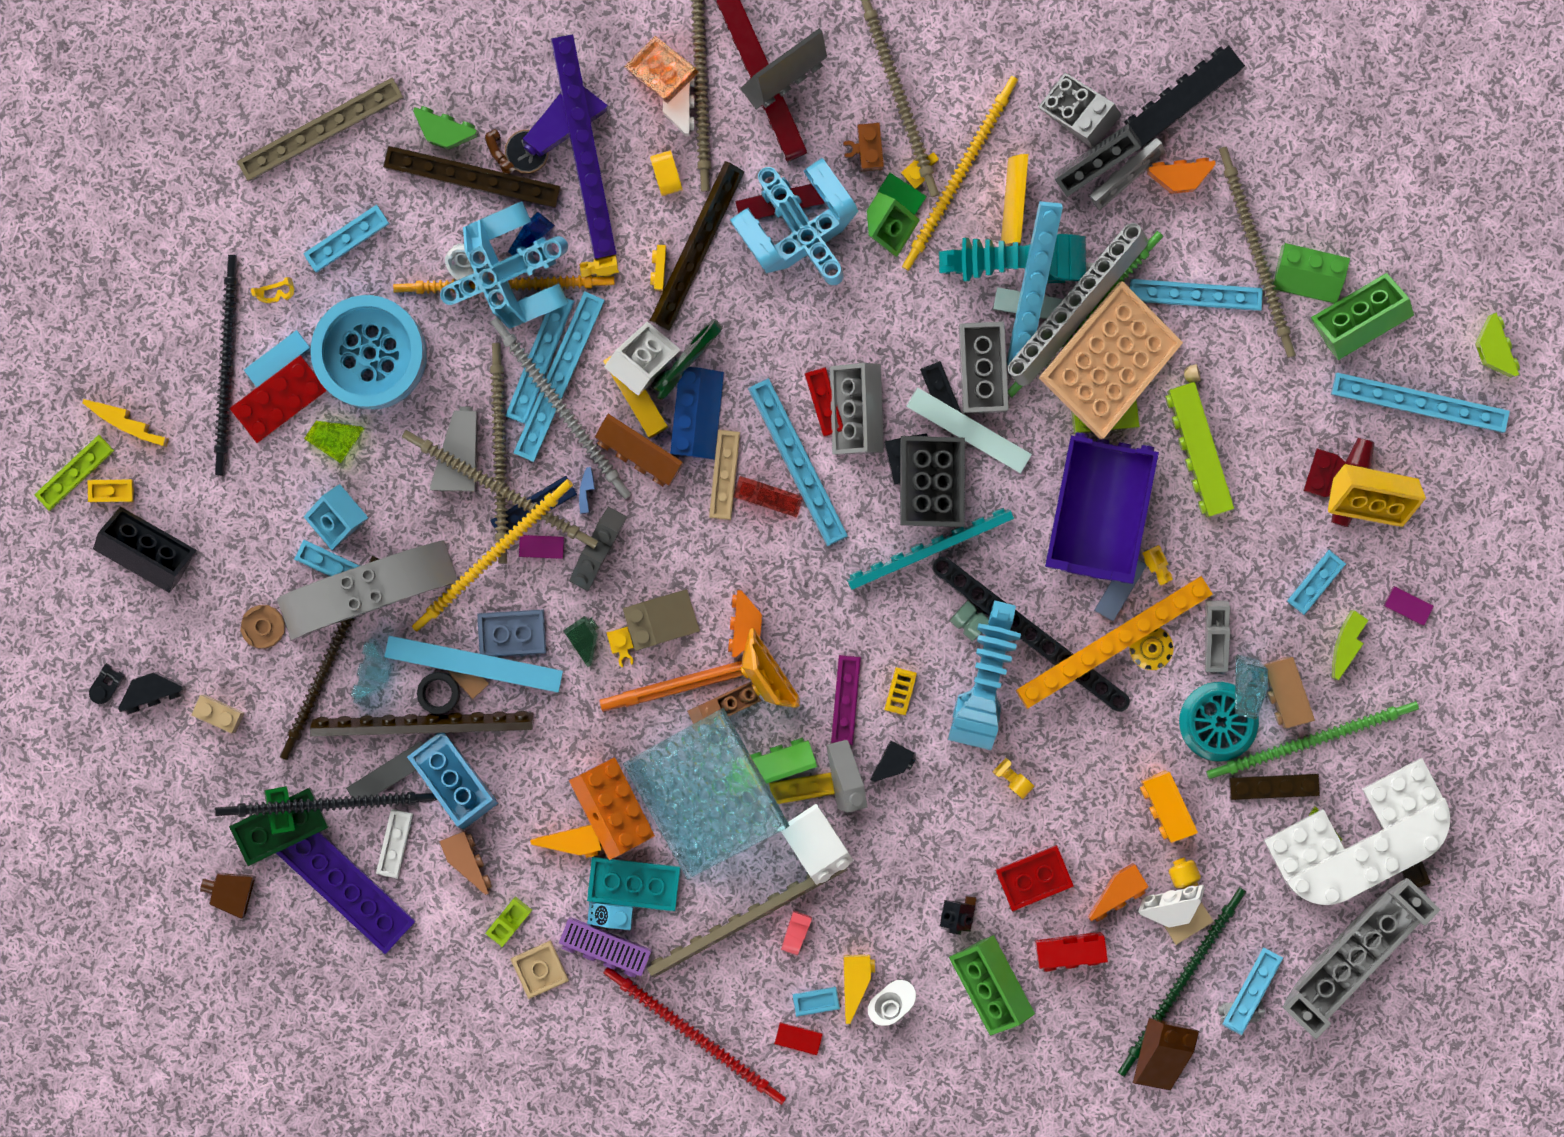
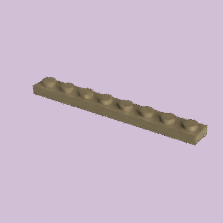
(320, 129)

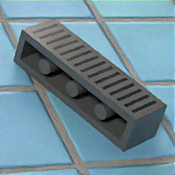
(1097, 160)

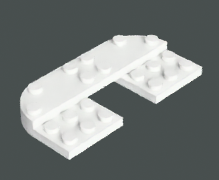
(1413, 826)

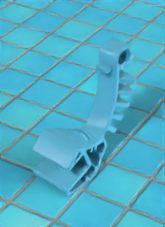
(979, 710)

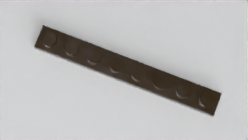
(472, 177)
(697, 245)

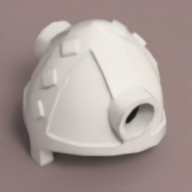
(462, 265)

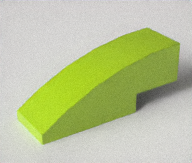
(1347, 644)

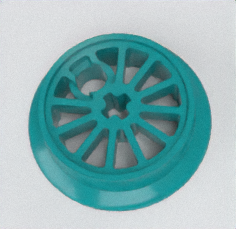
(1197, 700)

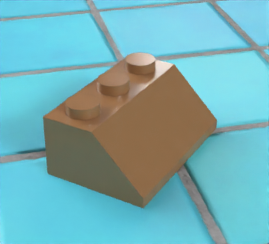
(1288, 693)

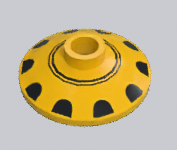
(1158, 659)

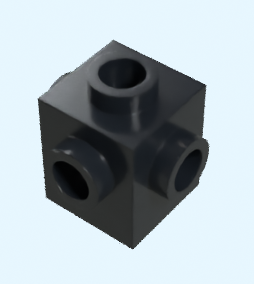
(957, 916)

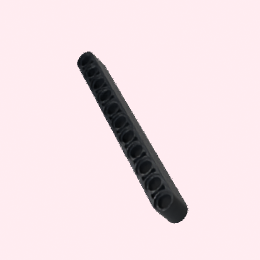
(1041, 636)

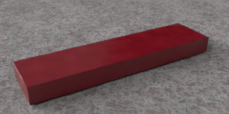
(762, 209)

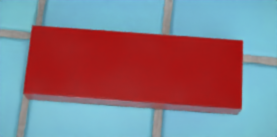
(821, 395)

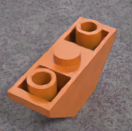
(1181, 176)
(745, 618)

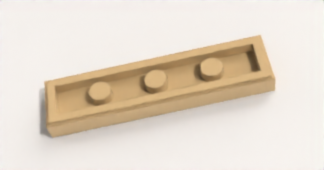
(724, 474)

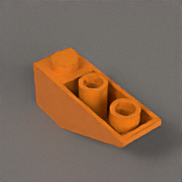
(1121, 887)

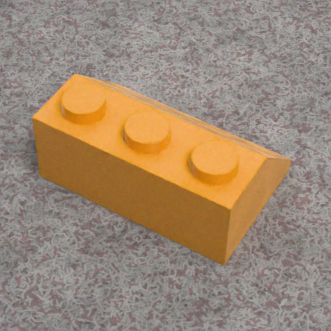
(1168, 807)

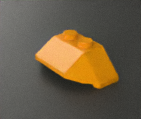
(766, 674)

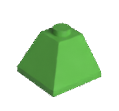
(890, 223)

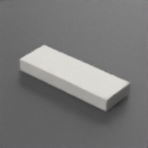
(394, 843)

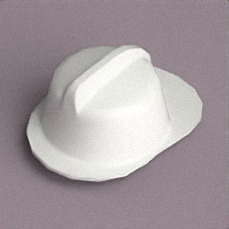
(892, 1003)

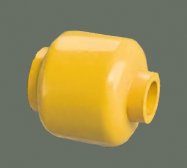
(1184, 873)

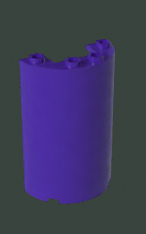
(1102, 509)

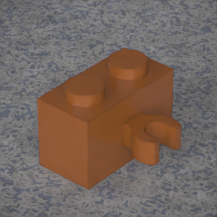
(868, 147)

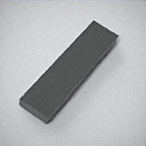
(385, 775)

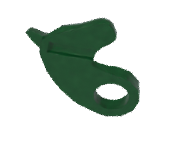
(668, 379)

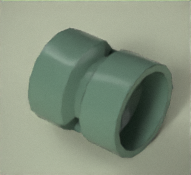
(969, 619)

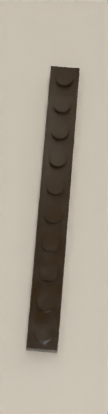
(422, 724)

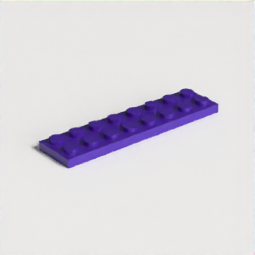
(348, 890)

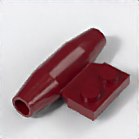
(1327, 465)

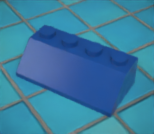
(697, 413)

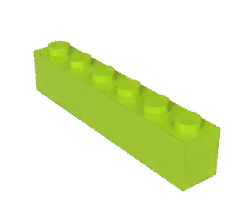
(1200, 449)

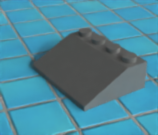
(932, 481)

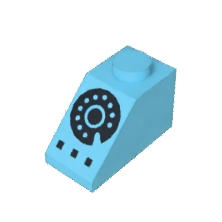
(610, 915)

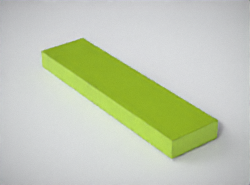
(74, 472)

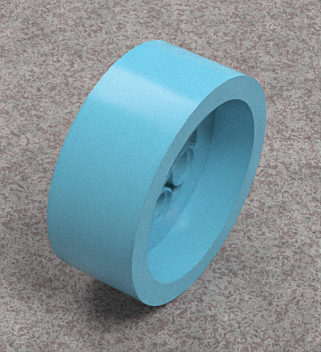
(331, 351)

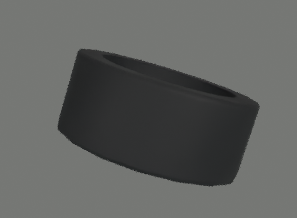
(422, 690)

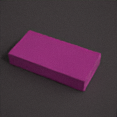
(541, 546)
(1408, 605)

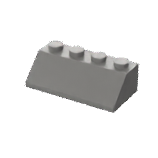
(859, 401)

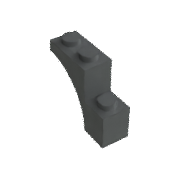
(592, 559)

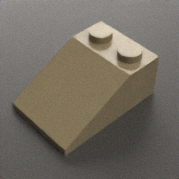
(661, 619)

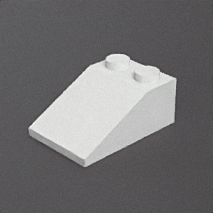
(642, 358)

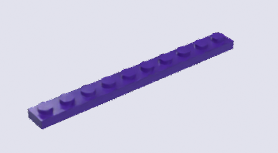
(583, 146)

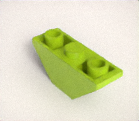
(1495, 348)

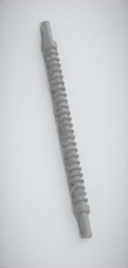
(509, 340)

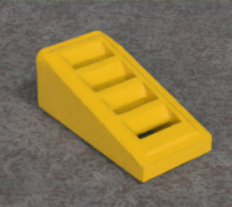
(898, 671)

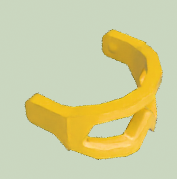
(259, 292)

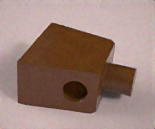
(230, 892)

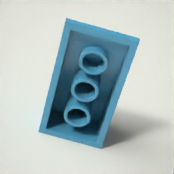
(452, 780)

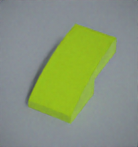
(508, 921)

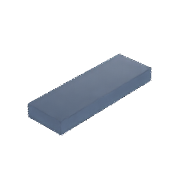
(1117, 594)

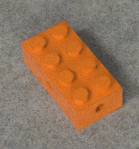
(611, 808)

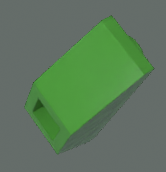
(443, 130)

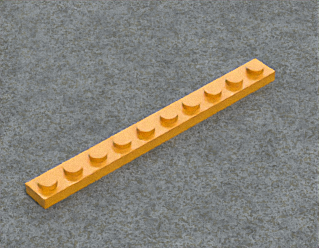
(1113, 642)

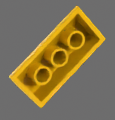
(1375, 495)

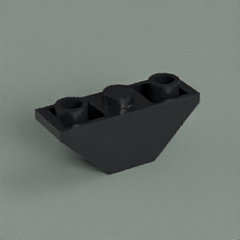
(149, 691)

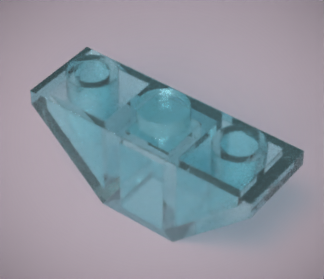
(373, 672)
(1250, 686)

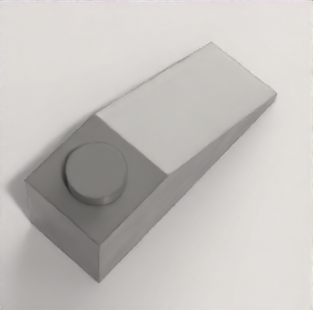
(846, 777)

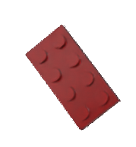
(278, 399)

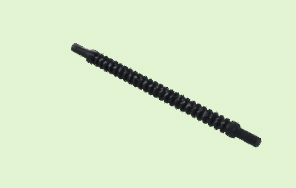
(230, 282)
(243, 809)

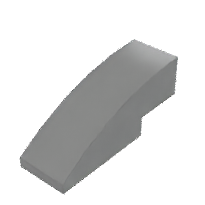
(1217, 636)

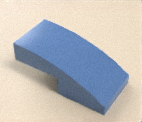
(587, 484)

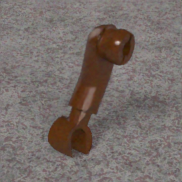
(491, 138)

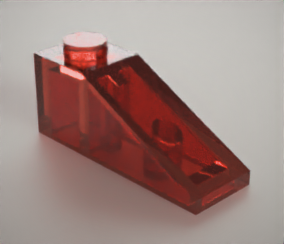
(767, 496)

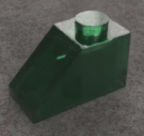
(584, 638)

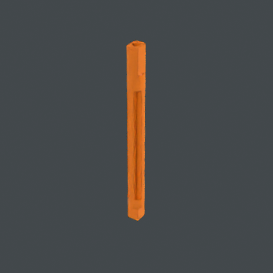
(672, 686)

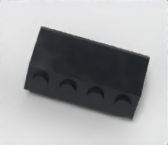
(144, 549)

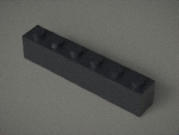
(1186, 95)

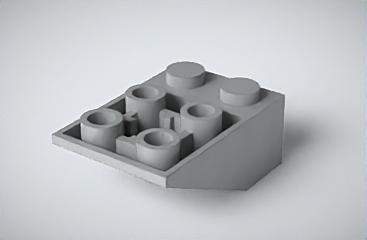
(1080, 110)

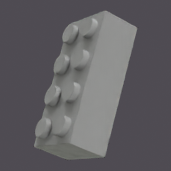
(983, 367)

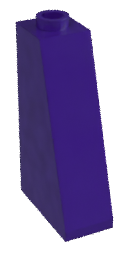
(552, 125)

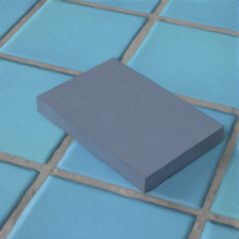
(512, 633)

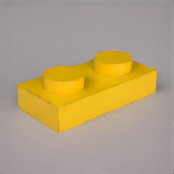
(658, 276)
(111, 490)

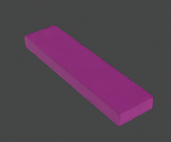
(845, 699)

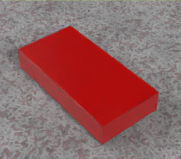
(798, 1038)

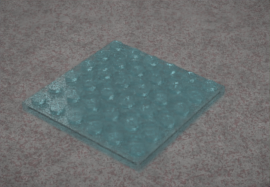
(706, 794)

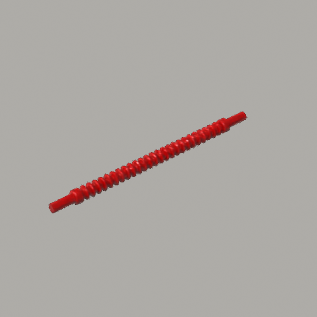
(762, 1085)

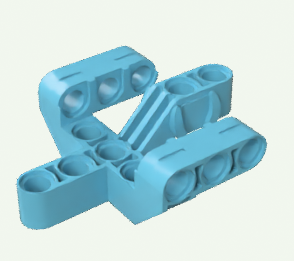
(840, 213)
(510, 310)

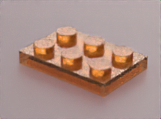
(661, 69)

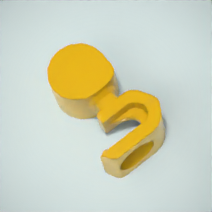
(1018, 782)

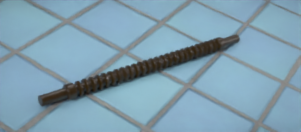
(294, 733)

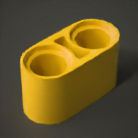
(666, 173)

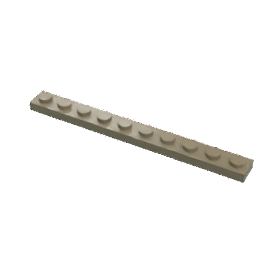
(735, 924)

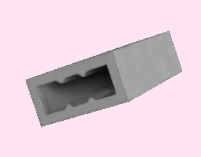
(462, 442)

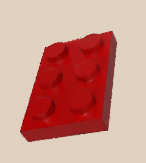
(1034, 878)

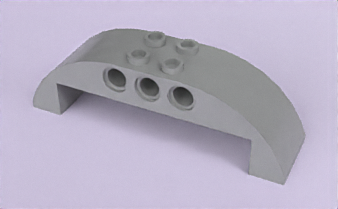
(366, 588)
(1357, 954)

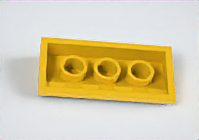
(1014, 199)

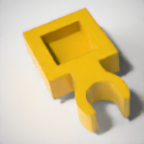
(601, 266)
(1157, 563)
(620, 642)

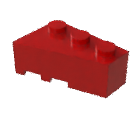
(1071, 951)

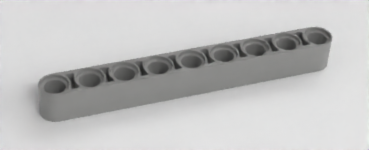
(1110, 261)

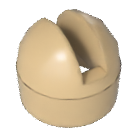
(1192, 373)

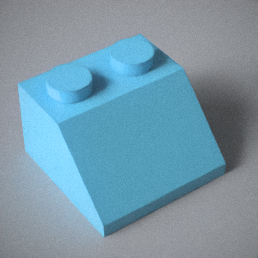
(335, 516)

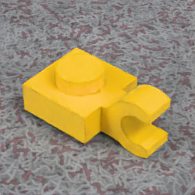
(912, 174)

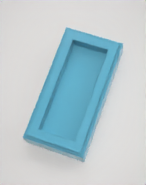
(816, 1001)

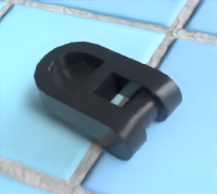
(102, 692)

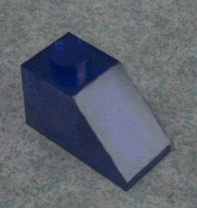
(532, 231)

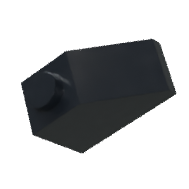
(893, 762)

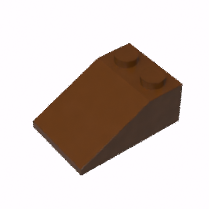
(1164, 1053)

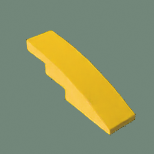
(643, 408)
(120, 418)

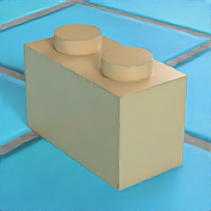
(217, 713)

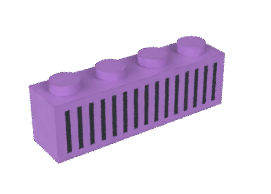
(604, 946)

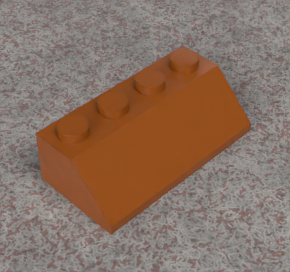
(639, 450)

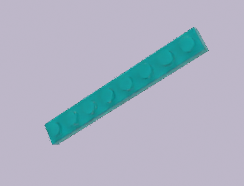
(938, 544)

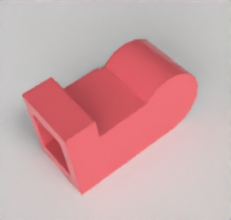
(796, 932)

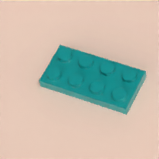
(633, 883)

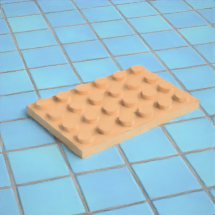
(1111, 360)

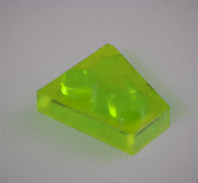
(334, 438)

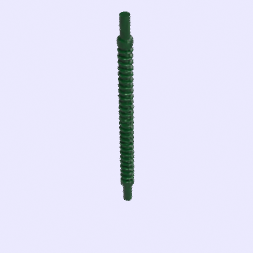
(1227, 912)

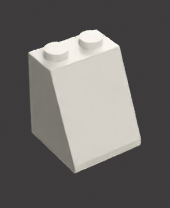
(817, 844)

